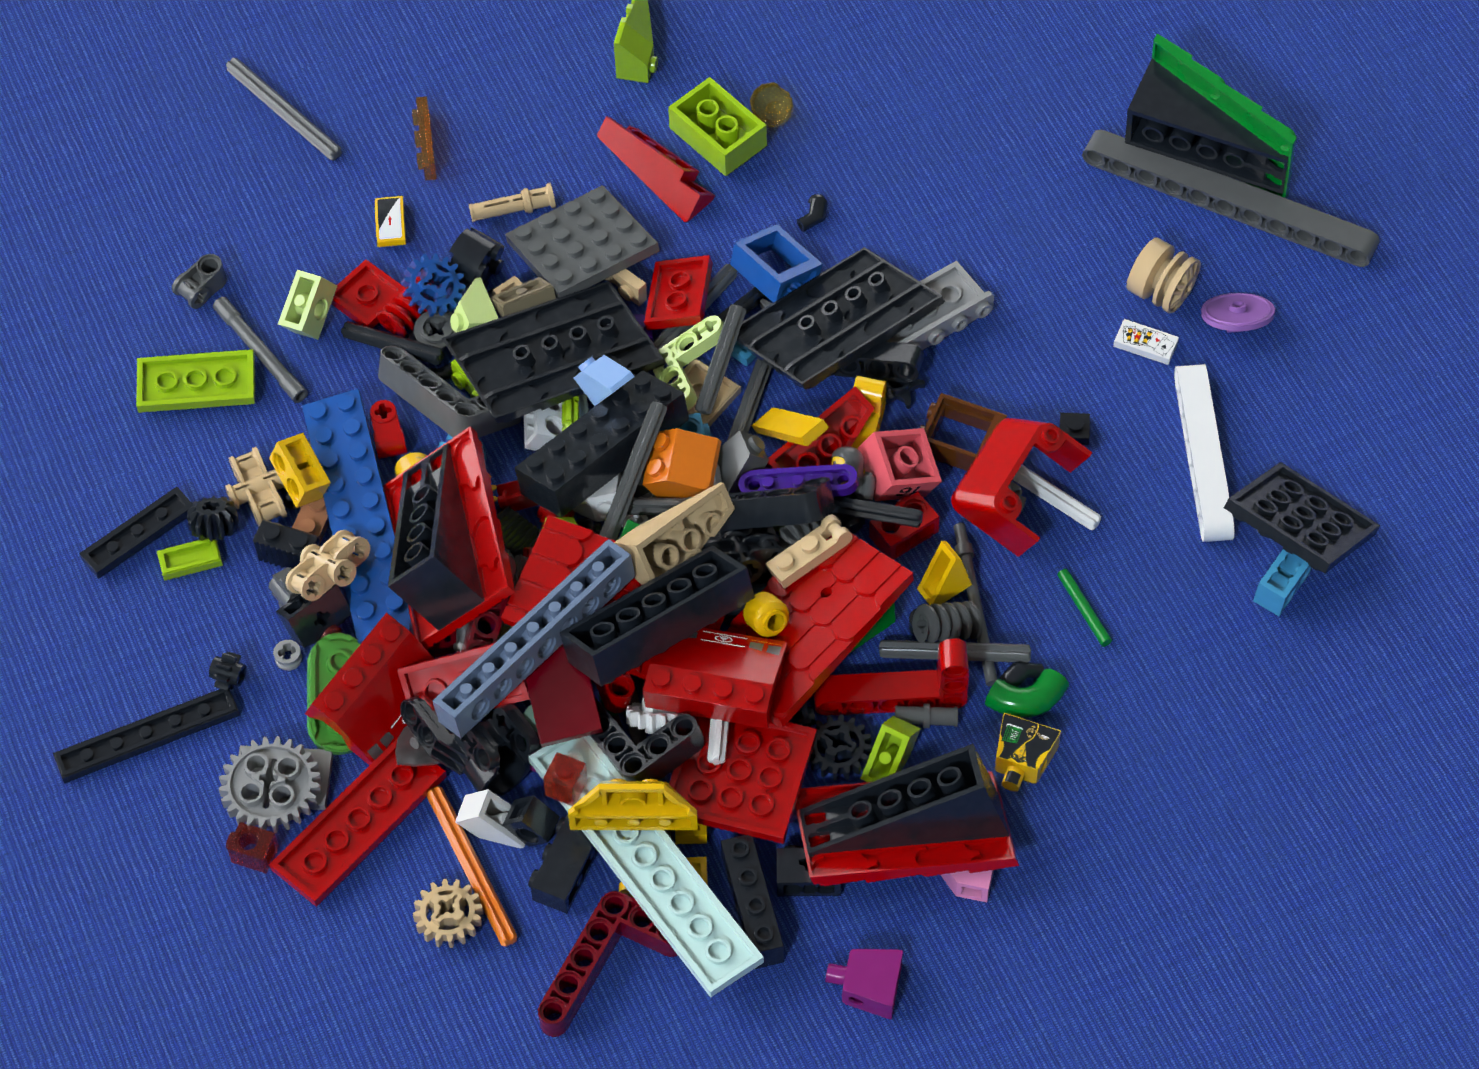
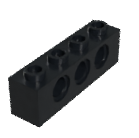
(752, 898)

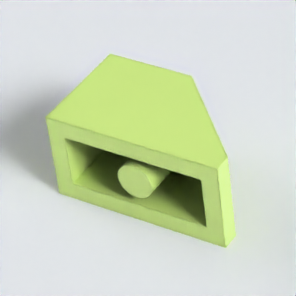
(473, 308)

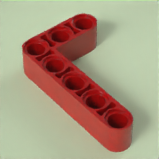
(883, 691)

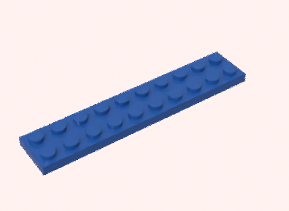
(357, 504)

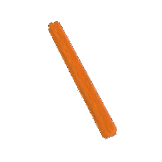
(472, 866)

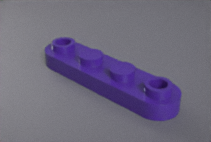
(795, 476)

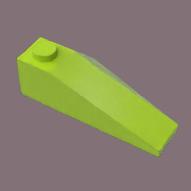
(635, 44)

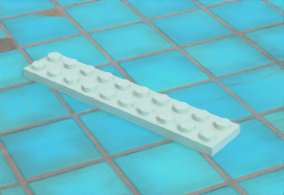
(664, 883)

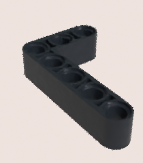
(646, 756)

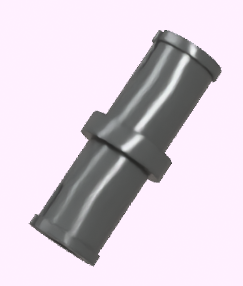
(928, 715)

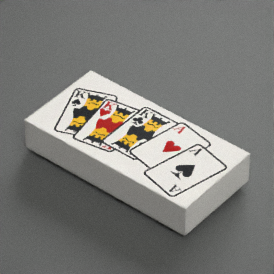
(1146, 341)

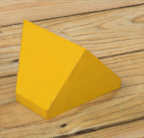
(944, 576)

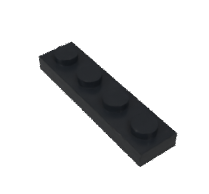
(136, 532)

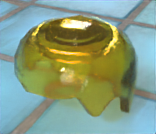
(772, 104)

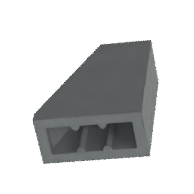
(739, 455)

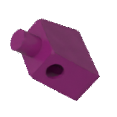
(869, 979)

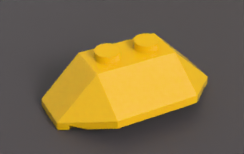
(633, 806)

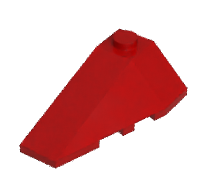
(844, 424)

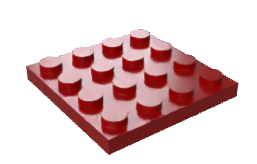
(756, 783)

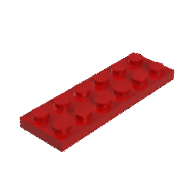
(354, 825)

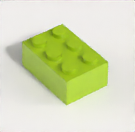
(717, 126)

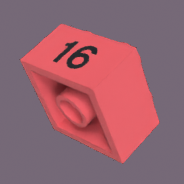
(900, 463)

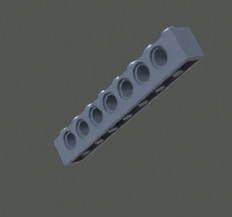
(533, 639)

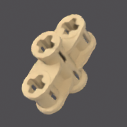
(256, 487)
(322, 570)

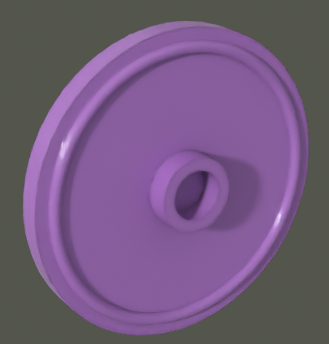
(1238, 312)

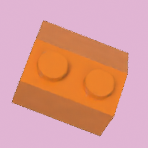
(681, 464)

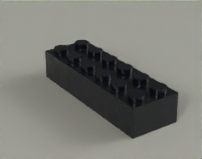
(596, 445)
(657, 615)

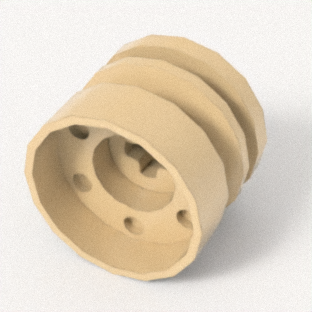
(1163, 275)

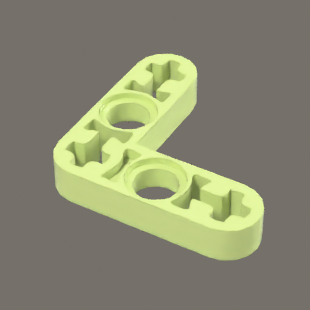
(677, 358)

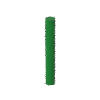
(1084, 607)

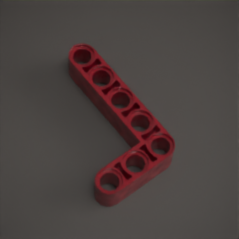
(598, 953)

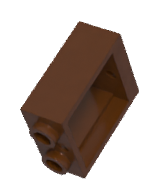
(962, 412)

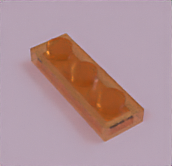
(423, 138)

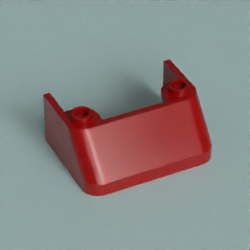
(984, 489)

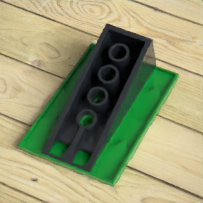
(1205, 123)

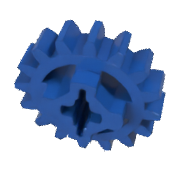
(438, 274)

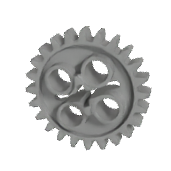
(298, 786)

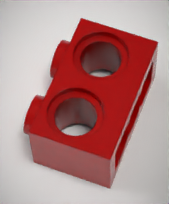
(905, 536)

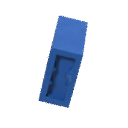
(761, 275)

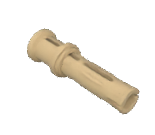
(527, 201)

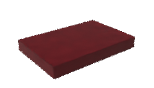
(562, 701)

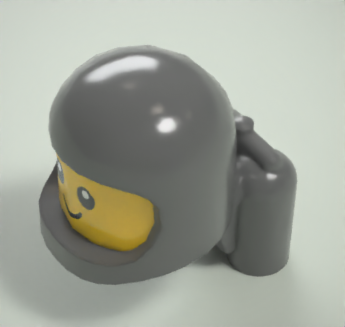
(854, 457)

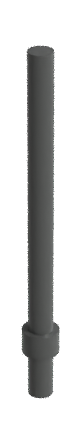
(965, 551)

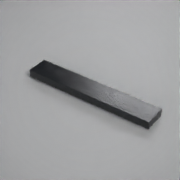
(145, 734)

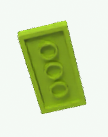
(195, 381)

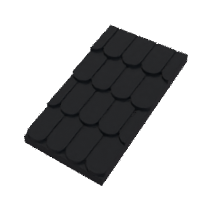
(838, 311)
(534, 354)

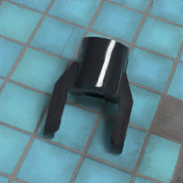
(489, 754)

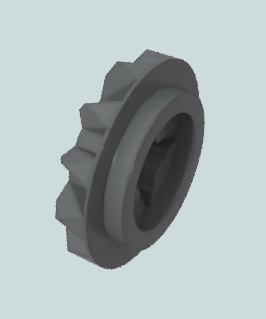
(423, 330)

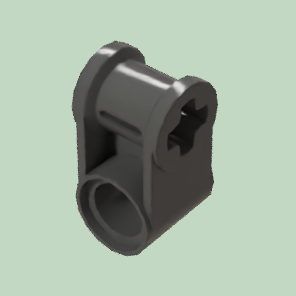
(199, 282)

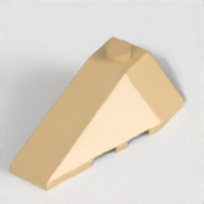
(676, 533)

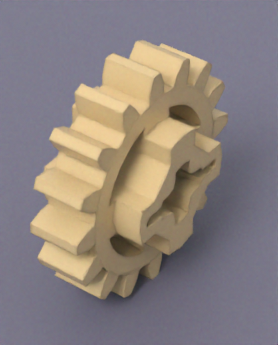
(442, 903)

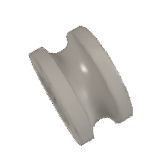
(279, 653)

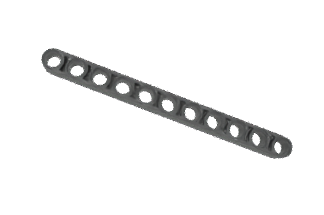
(1233, 199)

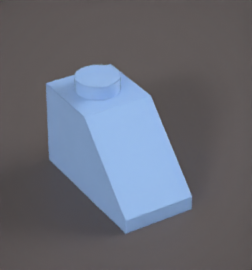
(601, 378)

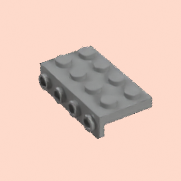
(962, 305)

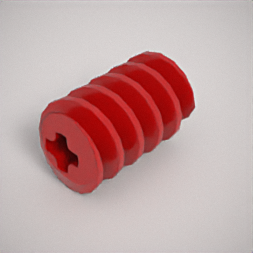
(399, 314)

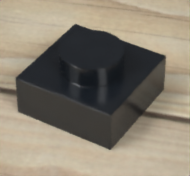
(1076, 425)

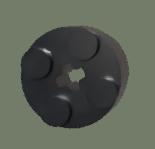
(476, 256)

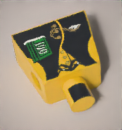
(1024, 750)

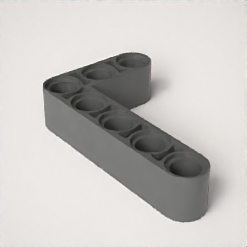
(435, 396)

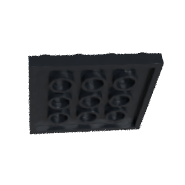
(1301, 517)

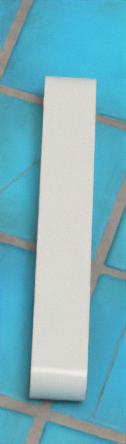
(1203, 452)

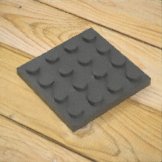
(582, 242)

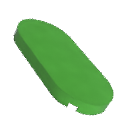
(322, 665)

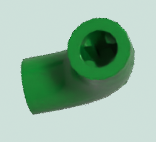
(1029, 700)

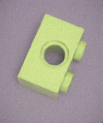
(307, 304)

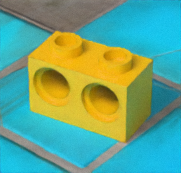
(299, 470)

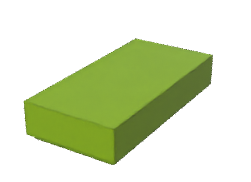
(189, 558)

